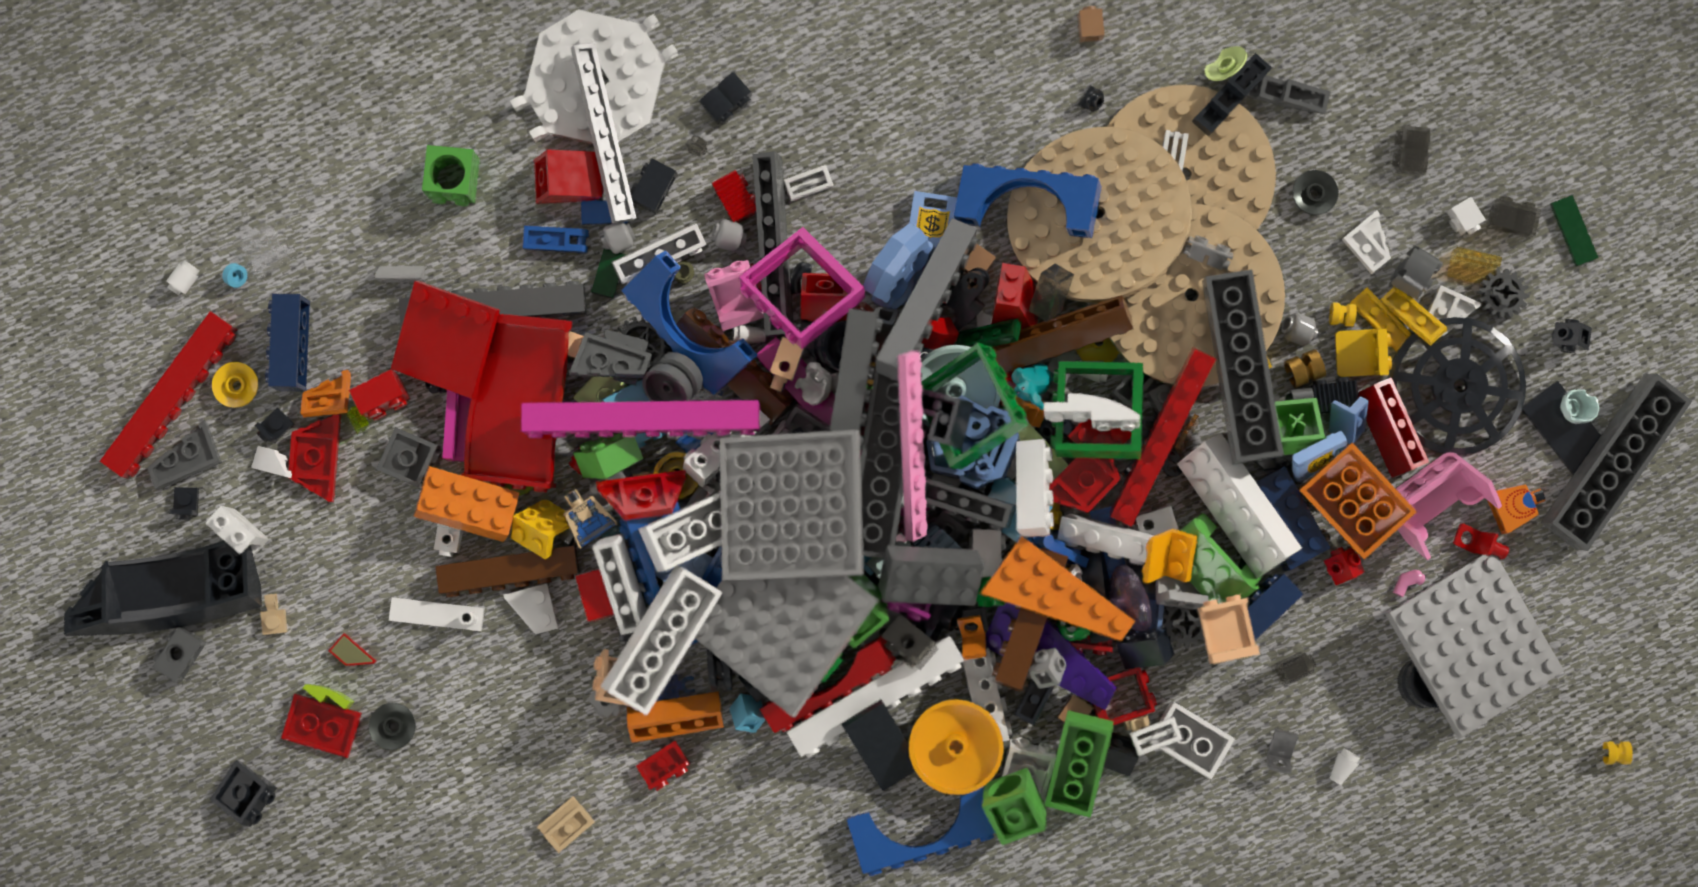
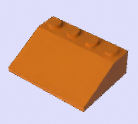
(1357, 500)

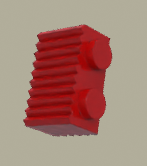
(735, 197)

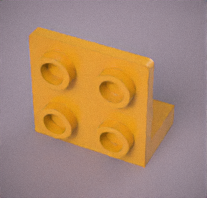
(1170, 556)

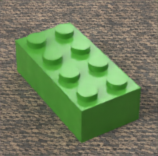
(1079, 763)

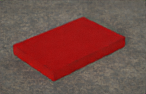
(321, 725)

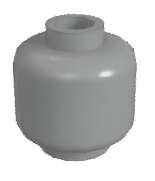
(728, 235)
(618, 237)
(1299, 329)

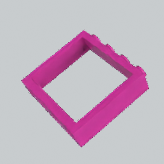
(824, 259)

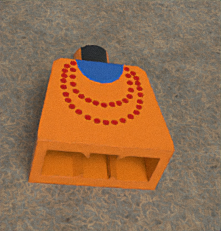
(1516, 508)

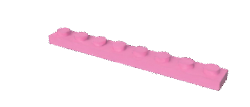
(912, 445)

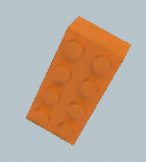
(466, 504)

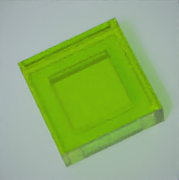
(358, 421)

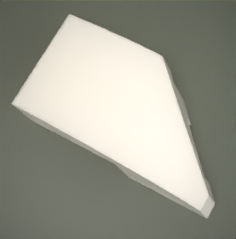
(271, 461)

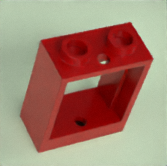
(1148, 698)

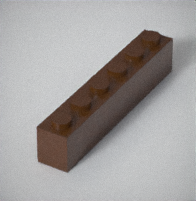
(1066, 334)
(752, 381)
(506, 570)
(1023, 641)

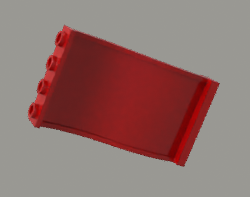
(522, 366)

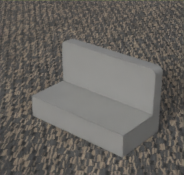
(1178, 594)

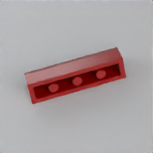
(1393, 429)

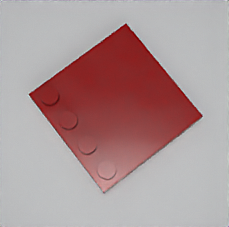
(445, 339)

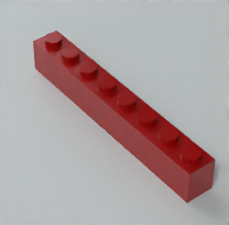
(169, 395)
(1162, 436)

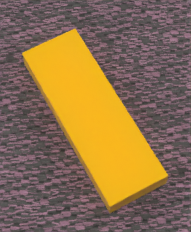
(1414, 315)
(1380, 317)

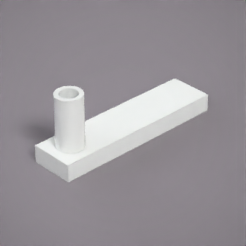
(436, 614)

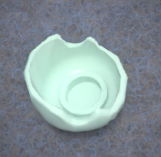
(1579, 406)

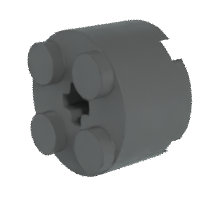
(1415, 272)

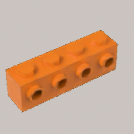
(676, 714)

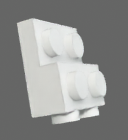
(1036, 758)

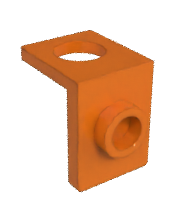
(972, 641)

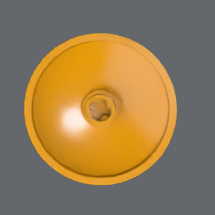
(956, 746)

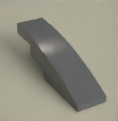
(1291, 94)

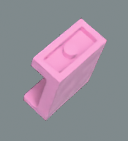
(728, 300)

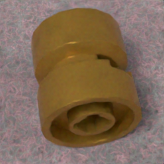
(1305, 368)

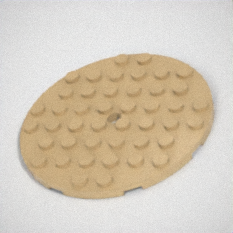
(1228, 168)
(1142, 222)
(1171, 325)

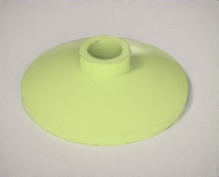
(1227, 64)

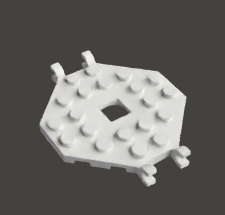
(624, 56)

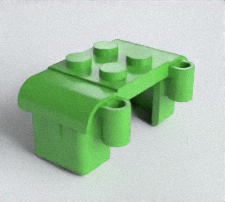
(1212, 569)

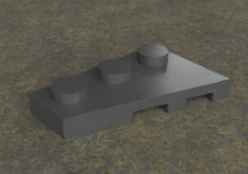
(608, 359)
(189, 457)

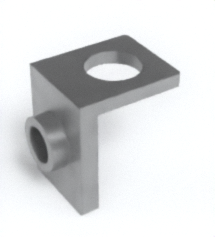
(1281, 750)

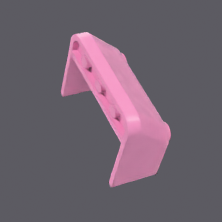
(1438, 488)

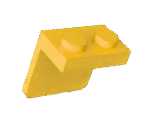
(1362, 352)
(538, 526)

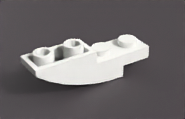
(1103, 412)

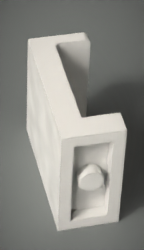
(236, 530)

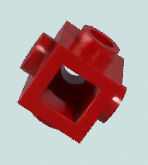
(1343, 565)

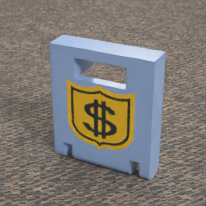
(932, 220)
(1313, 458)

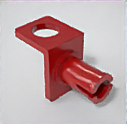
(1481, 542)

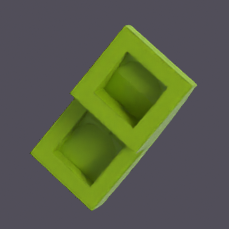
(322, 693)

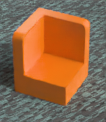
(1033, 413)

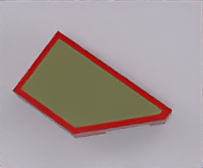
(350, 652)

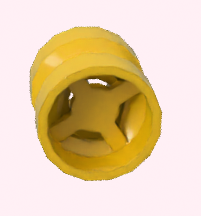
(1342, 314)
(1618, 753)

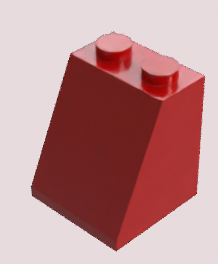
(567, 177)
(1014, 296)

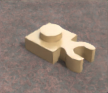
(1137, 723)

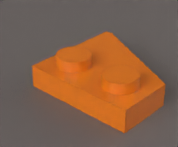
(328, 397)

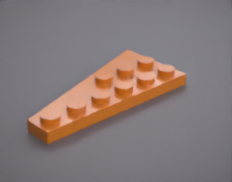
(1045, 587)

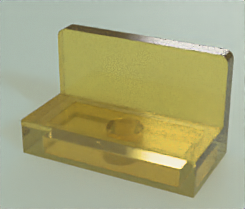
(1472, 265)

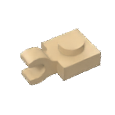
(273, 620)

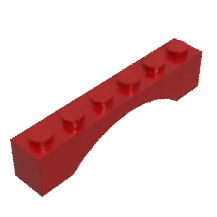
(870, 660)

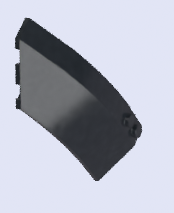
(166, 592)

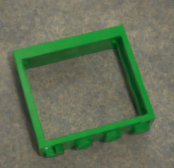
(978, 352)
(1099, 450)

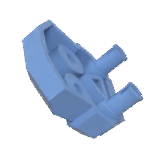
(898, 267)
(985, 468)

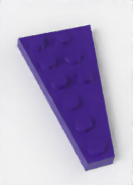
(1079, 675)

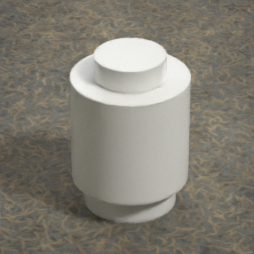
(182, 278)

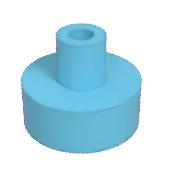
(234, 275)

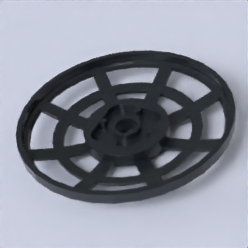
(1475, 385)

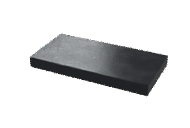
(1568, 440)
(880, 744)

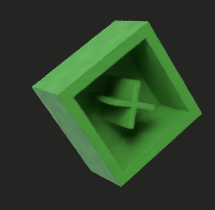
(1299, 424)
(607, 456)

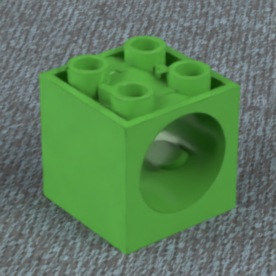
(438, 158)
(878, 615)
(1014, 806)

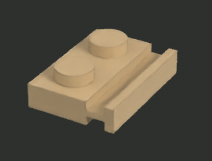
(566, 824)

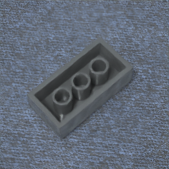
(930, 575)

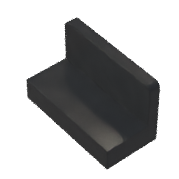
(1121, 754)

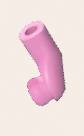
(1406, 579)

